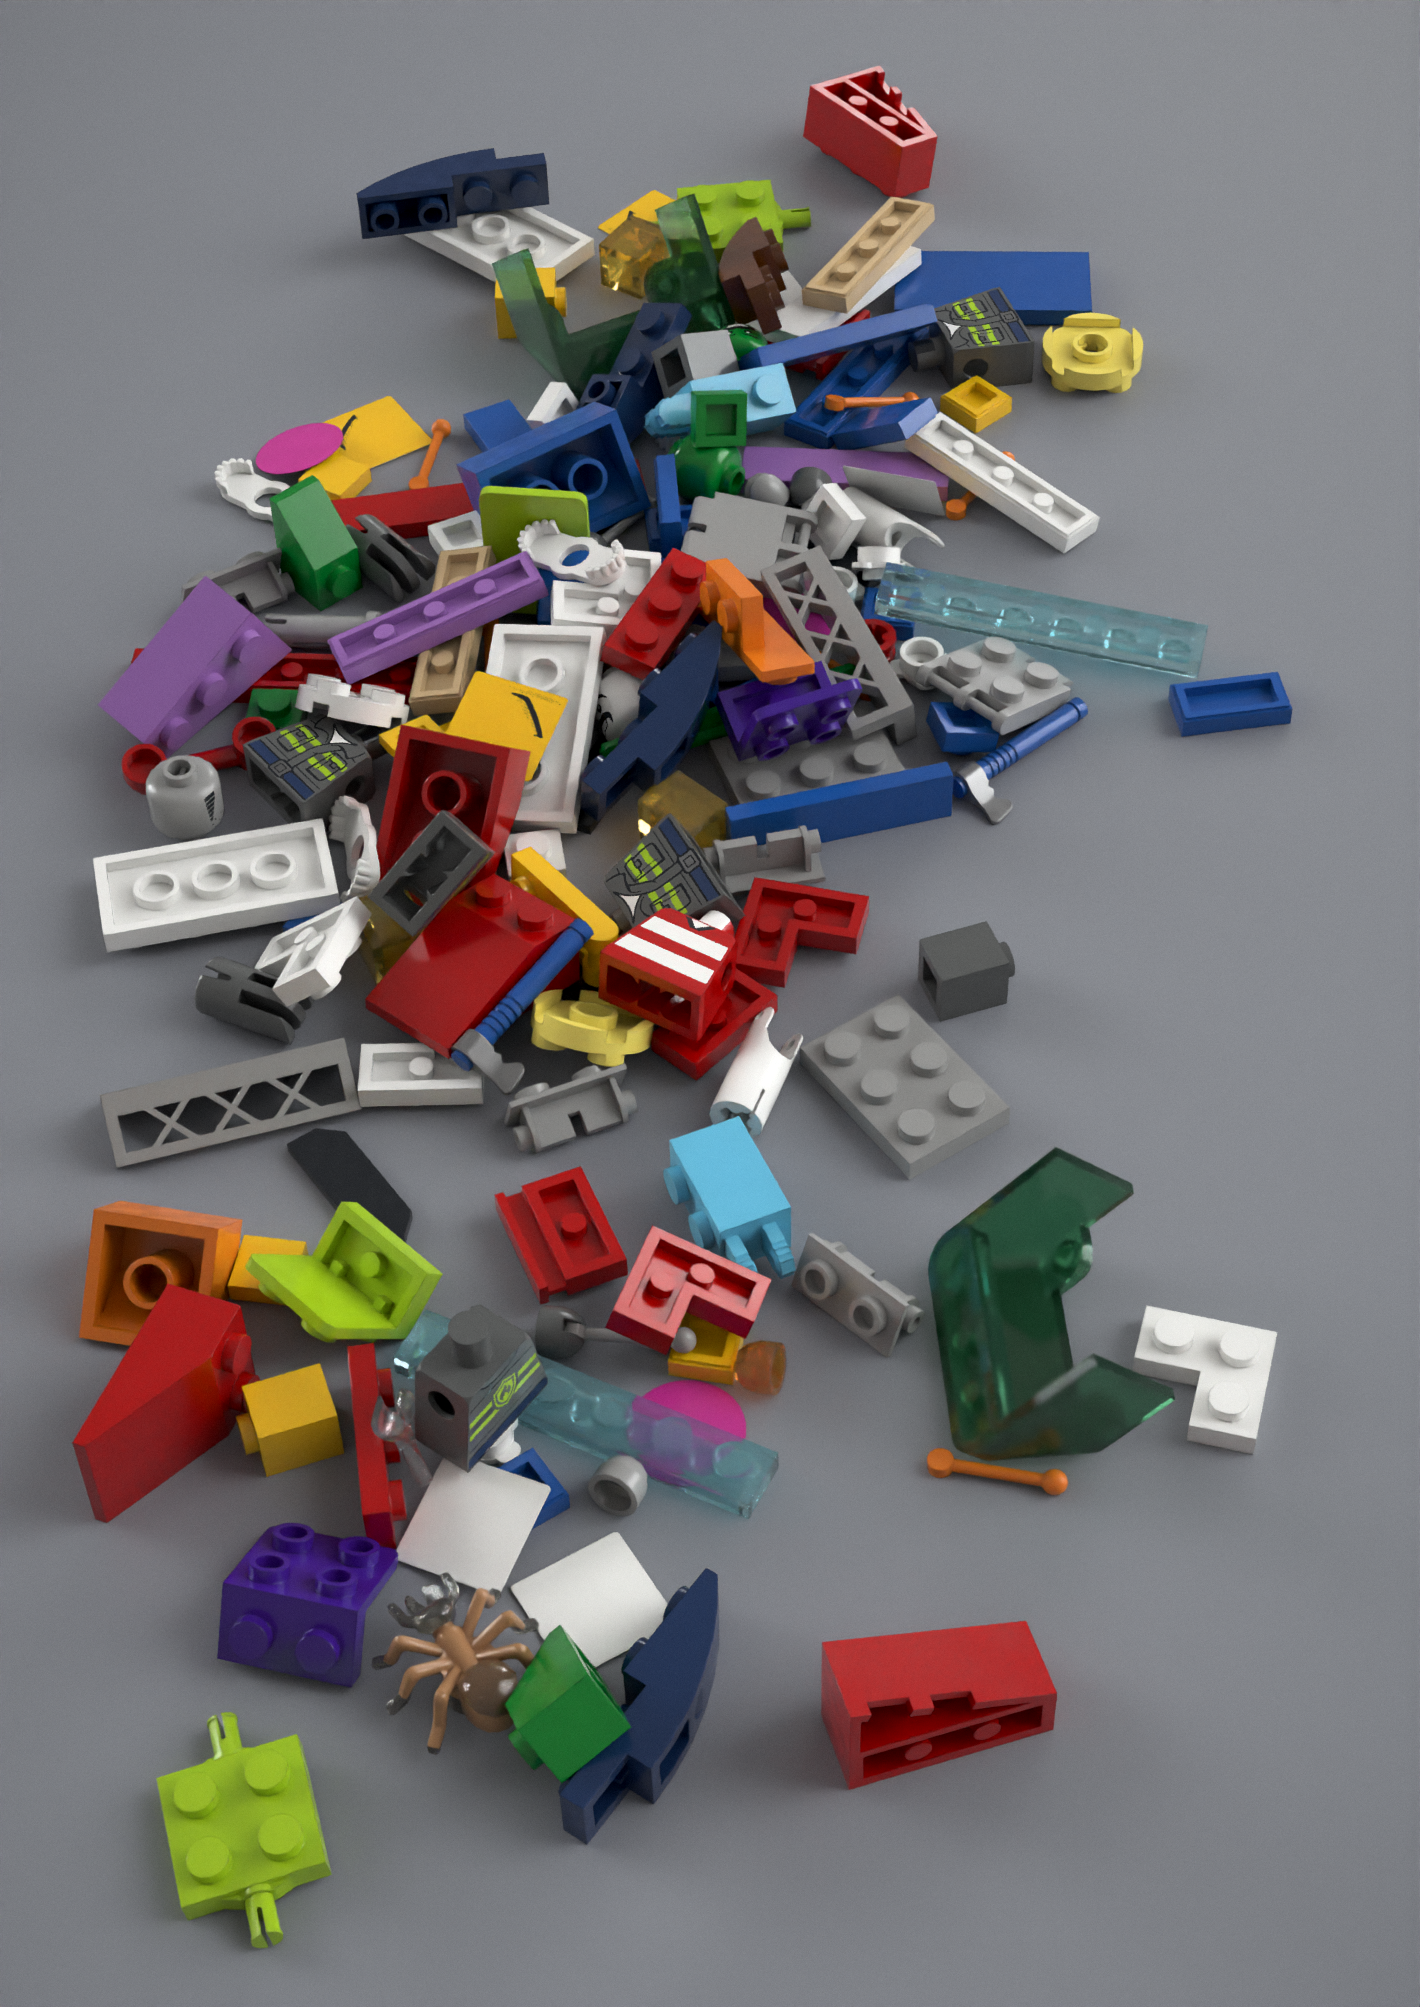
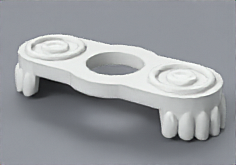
(243, 487)
(550, 547)
(353, 826)

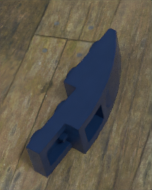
(452, 186)
(633, 381)
(668, 722)
(665, 1701)

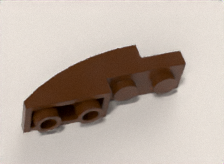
(752, 276)

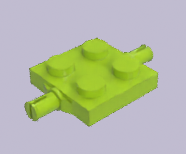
(732, 204)
(243, 1828)

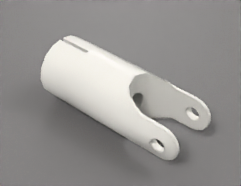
(885, 525)
(755, 1077)

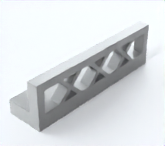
(847, 636)
(225, 1078)

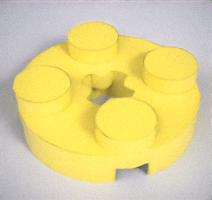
(1109, 368)
(588, 1027)

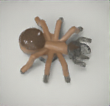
(470, 1667)

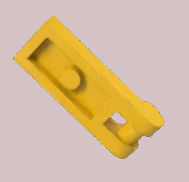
(543, 881)

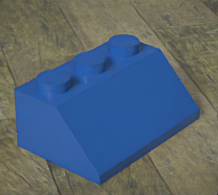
(572, 453)

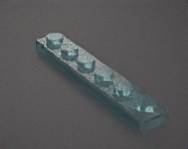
(1041, 619)
(617, 1422)

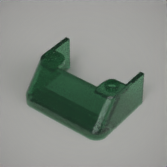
(685, 277)
(1005, 1325)

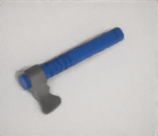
(972, 778)
(476, 1048)

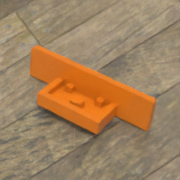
(749, 628)

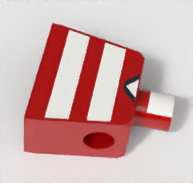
(671, 970)

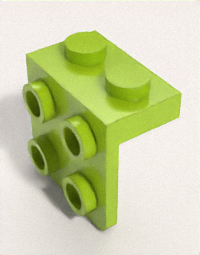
(509, 509)
(355, 1282)

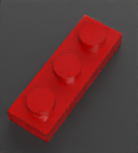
(657, 617)
(380, 1497)

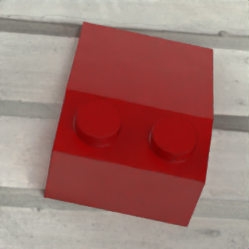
(454, 774)
(469, 962)
(166, 1399)

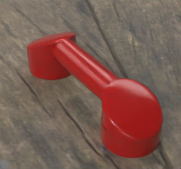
(144, 757)

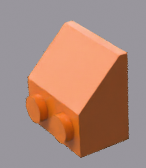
(142, 1250)

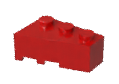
(871, 131)
(931, 1697)

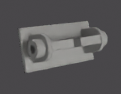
(252, 577)
(785, 857)
(547, 1110)
(852, 1296)

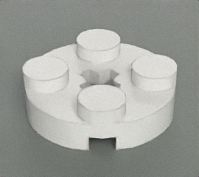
(371, 706)

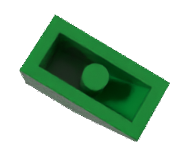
(315, 544)
(563, 1709)

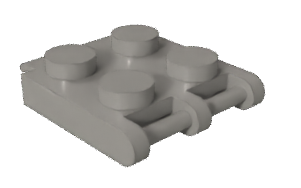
(748, 535)
(997, 683)

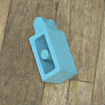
(767, 401)
(731, 1196)

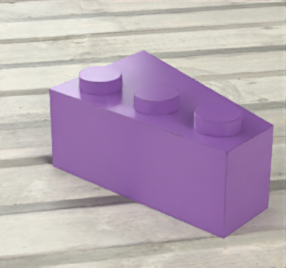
(193, 669)

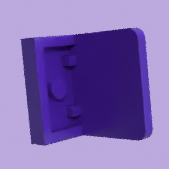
(770, 718)
(303, 1603)

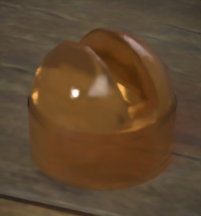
(761, 1366)

